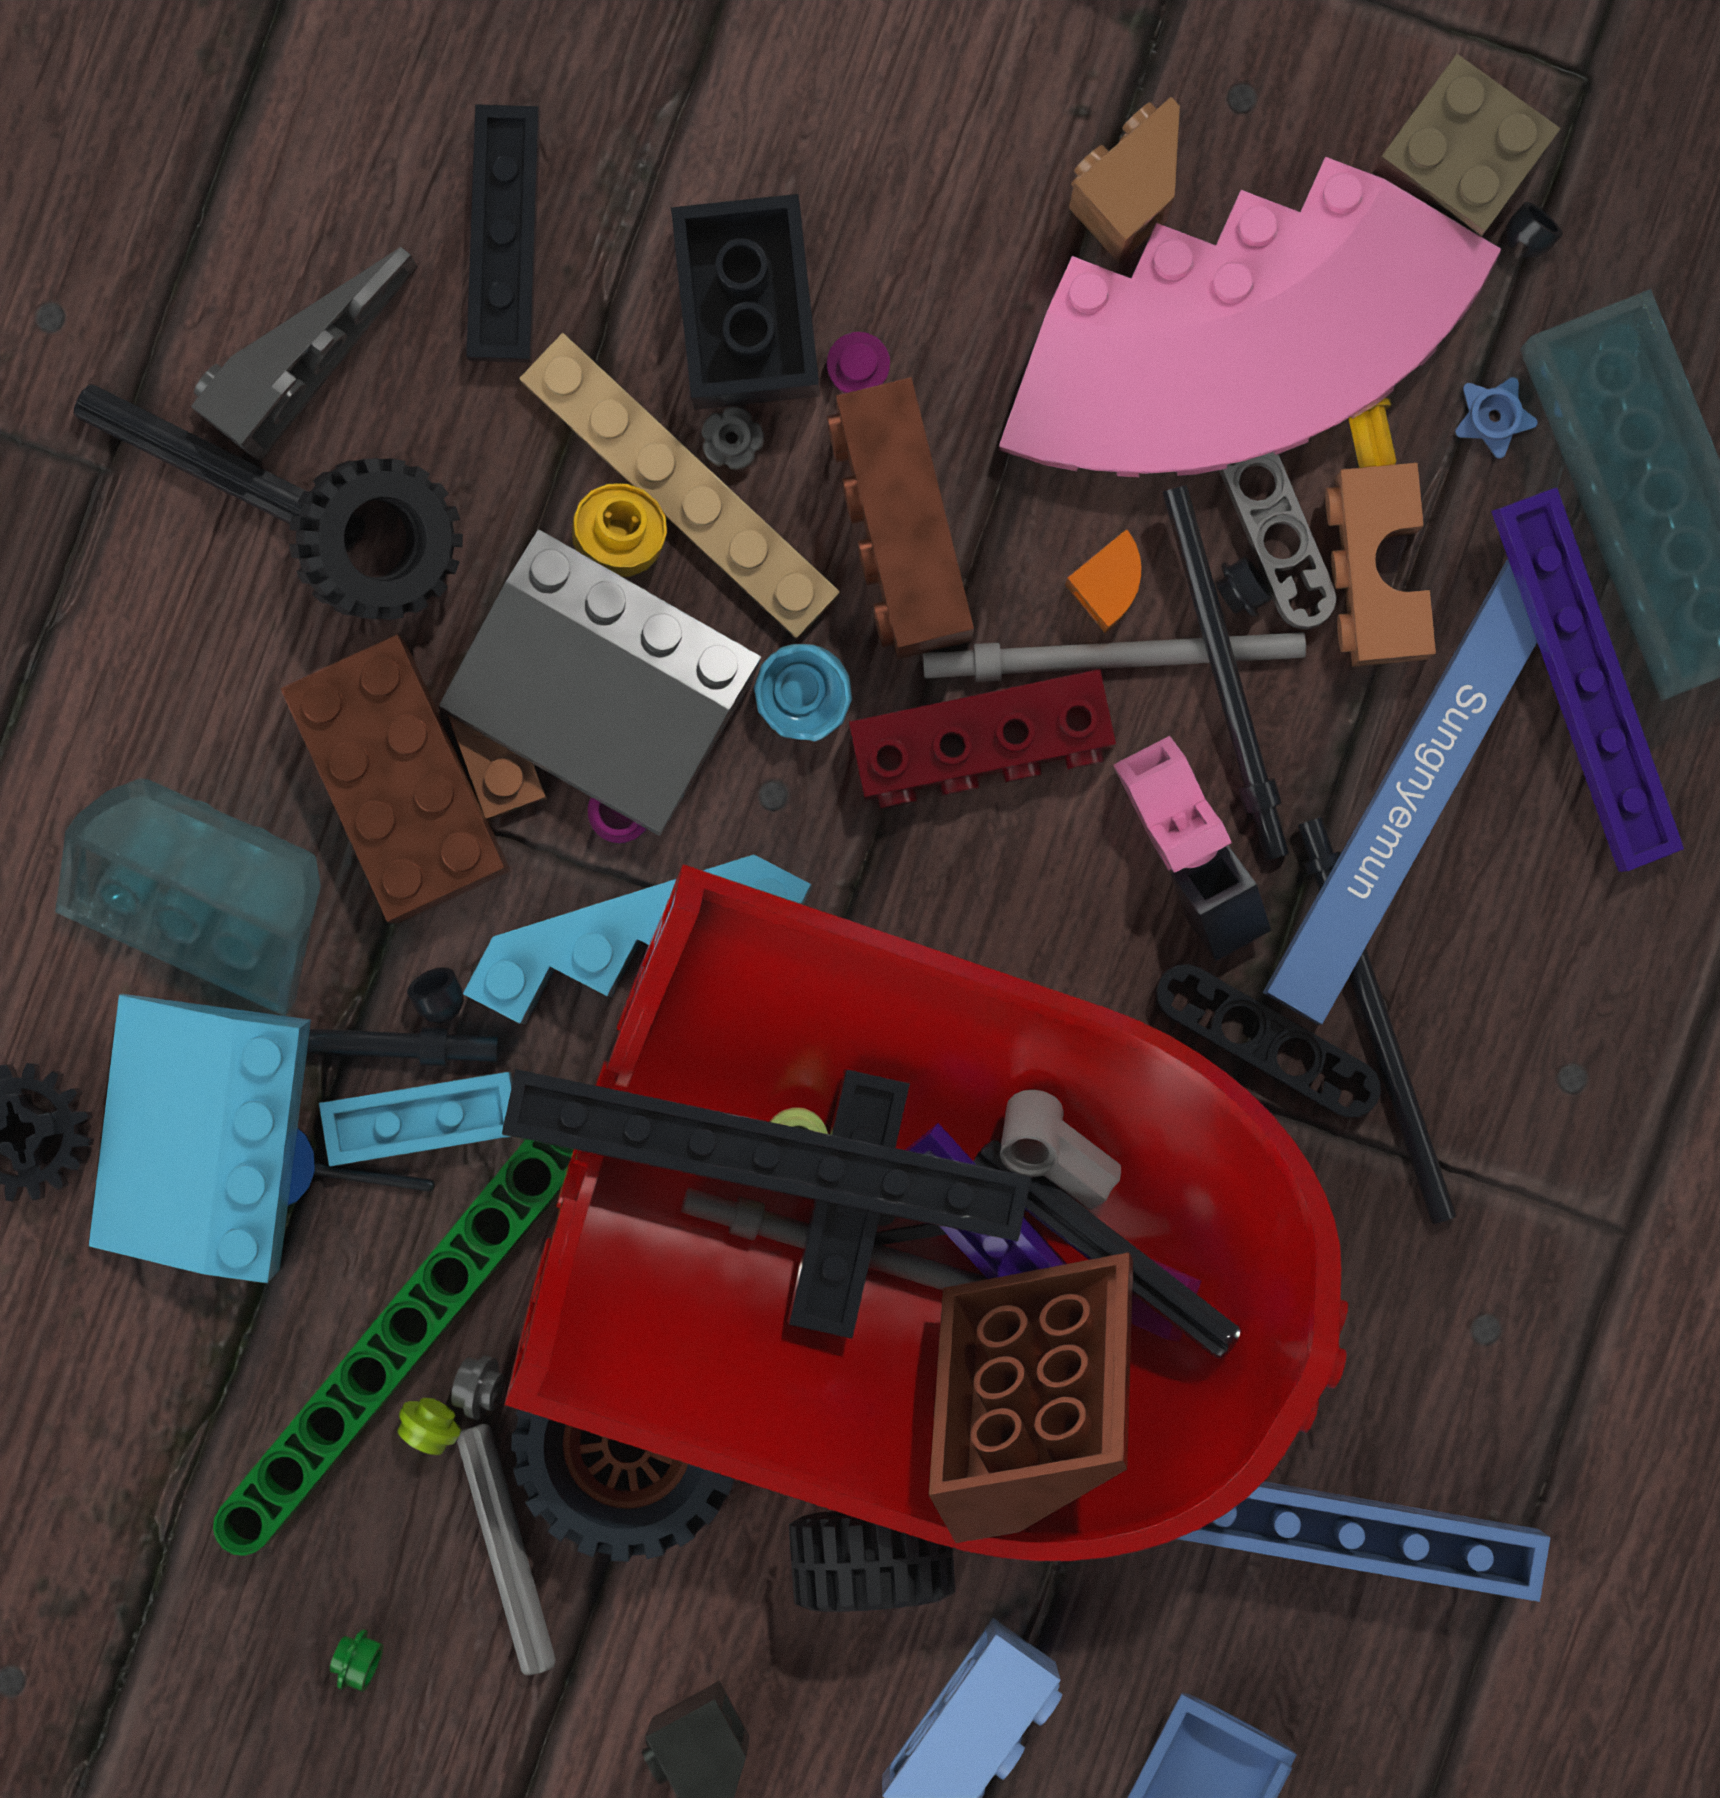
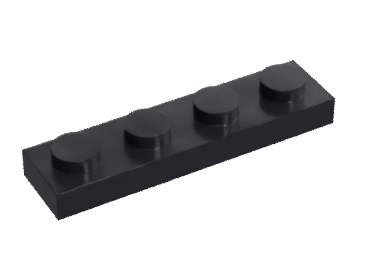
(503, 233)
(842, 1236)

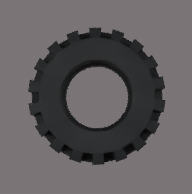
(427, 528)
(864, 1566)

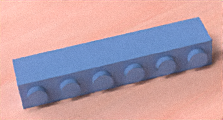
(1384, 1540)

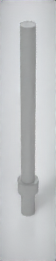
(989, 661)

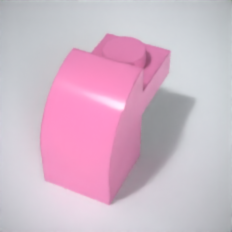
(1172, 806)

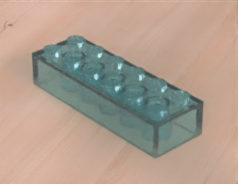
(1641, 478)

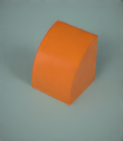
(1108, 581)

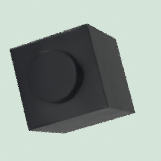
(1222, 903)

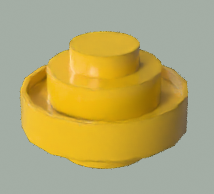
(620, 528)

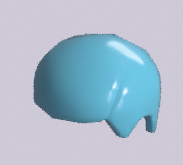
(803, 692)

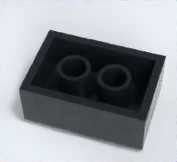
(745, 301)

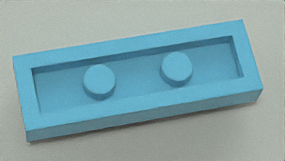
(415, 1118)

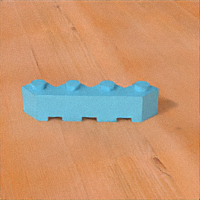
(596, 940)

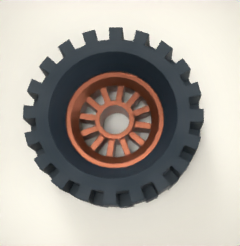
(600, 1513)

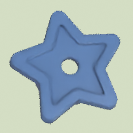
(1501, 399)

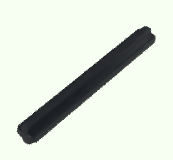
(198, 457)
(1097, 1240)

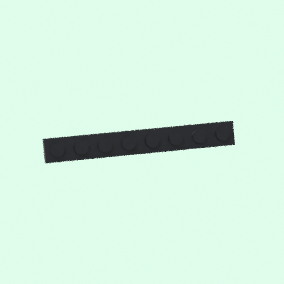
(766, 1155)

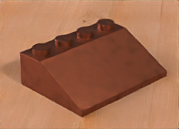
(1030, 1394)

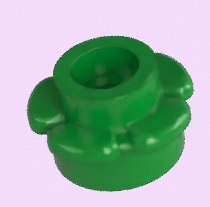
(356, 1661)

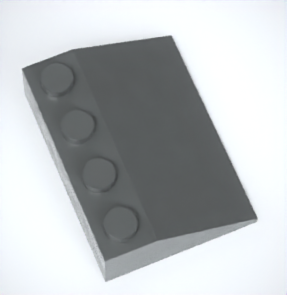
(599, 682)

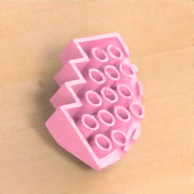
(1248, 337)

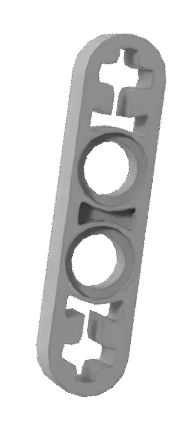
(1285, 509)

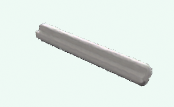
(506, 1549)

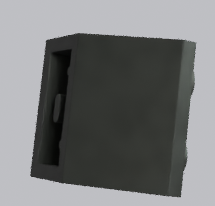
(698, 1745)

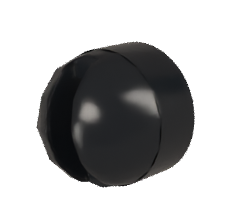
(1533, 229)
(436, 995)

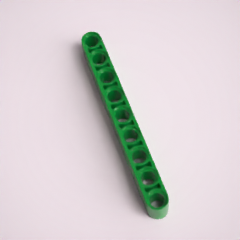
(384, 1344)

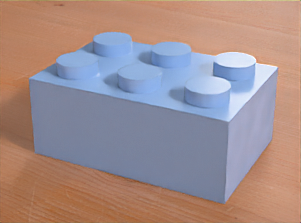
(976, 1720)

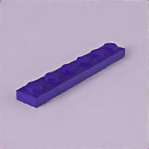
(1587, 680)

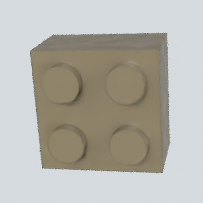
(1466, 146)

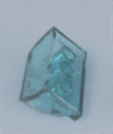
(192, 889)

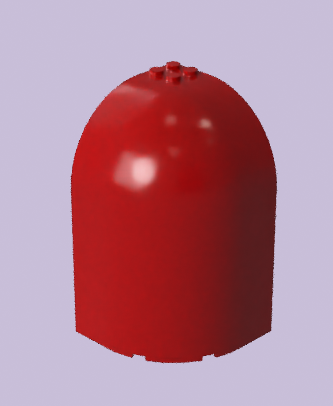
(682, 1331)

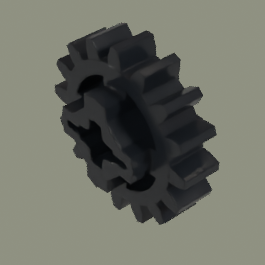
(31, 1162)

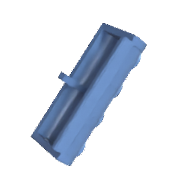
(1212, 1756)

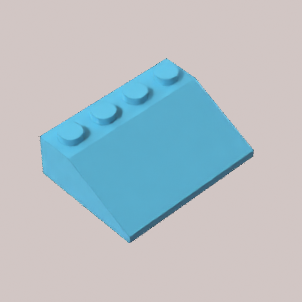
(199, 1136)

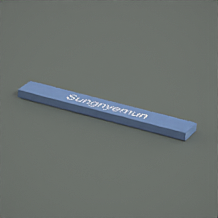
(1406, 804)

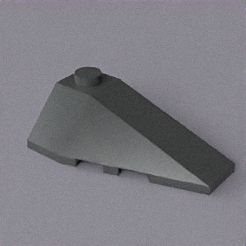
(280, 372)

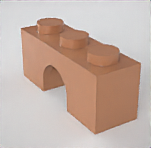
(1379, 620)

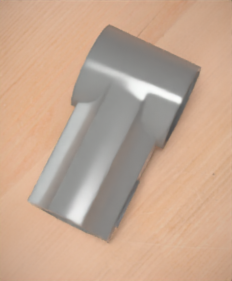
(1042, 1144)

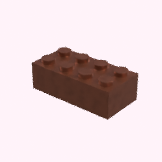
(903, 518)
(395, 779)

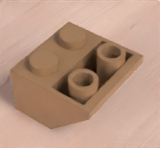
(1132, 185)

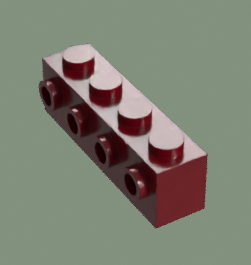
(983, 736)

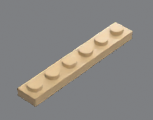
(681, 484)

